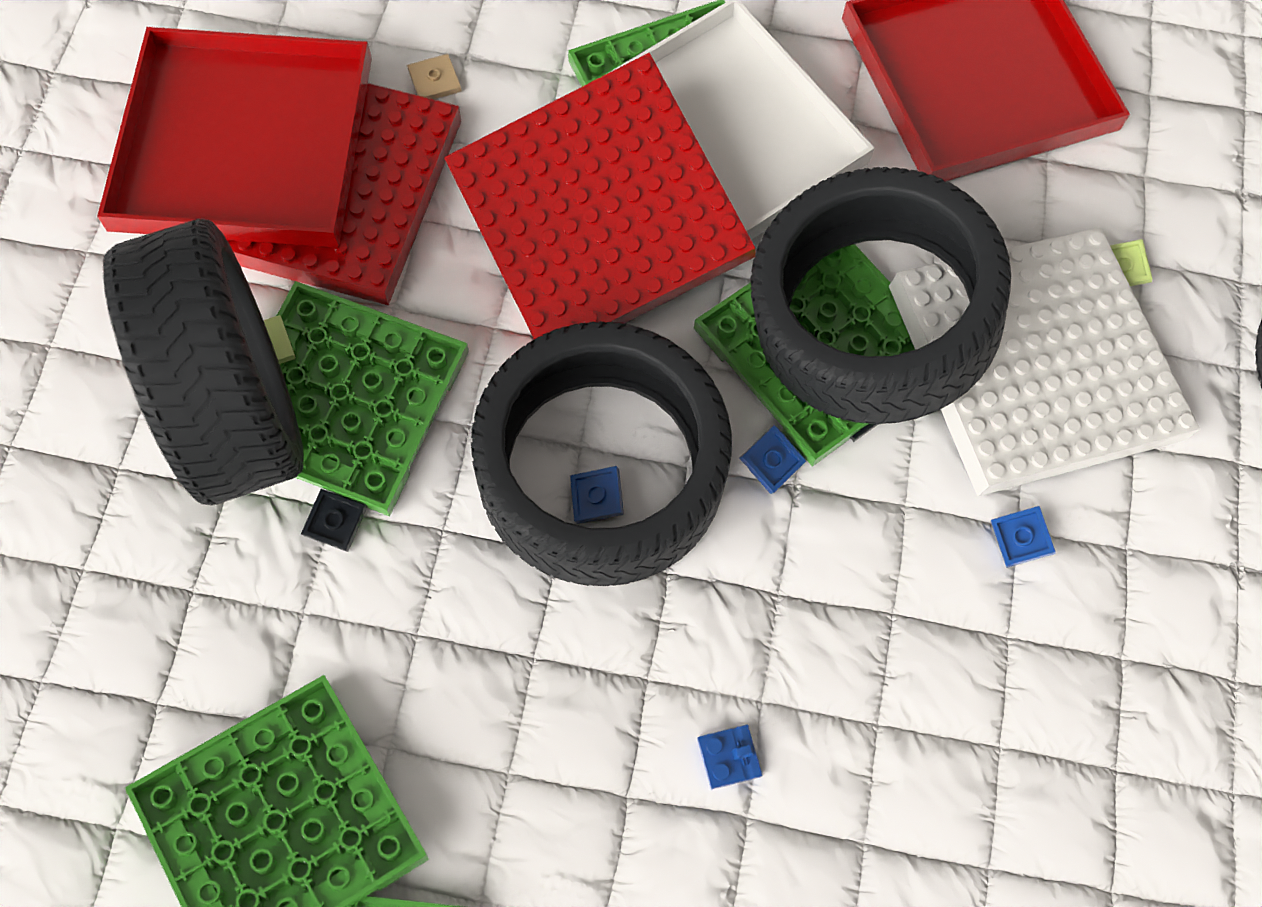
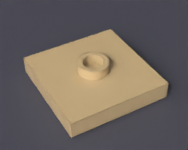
(434, 77)

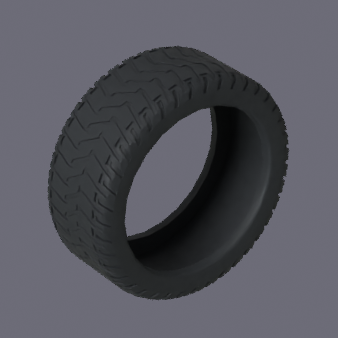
(880, 207)
(601, 357)
(201, 362)

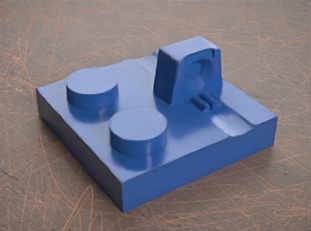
(772, 459)
(596, 495)
(1023, 536)
(729, 757)

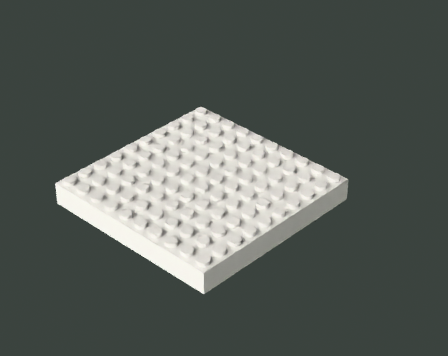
(755, 113)
(1072, 370)

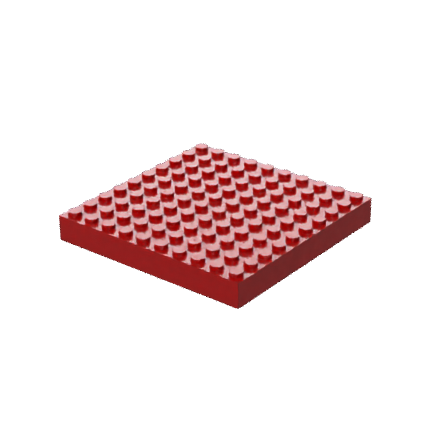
(983, 79)
(239, 136)
(388, 195)
(600, 203)

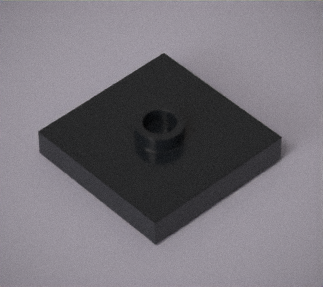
(334, 520)

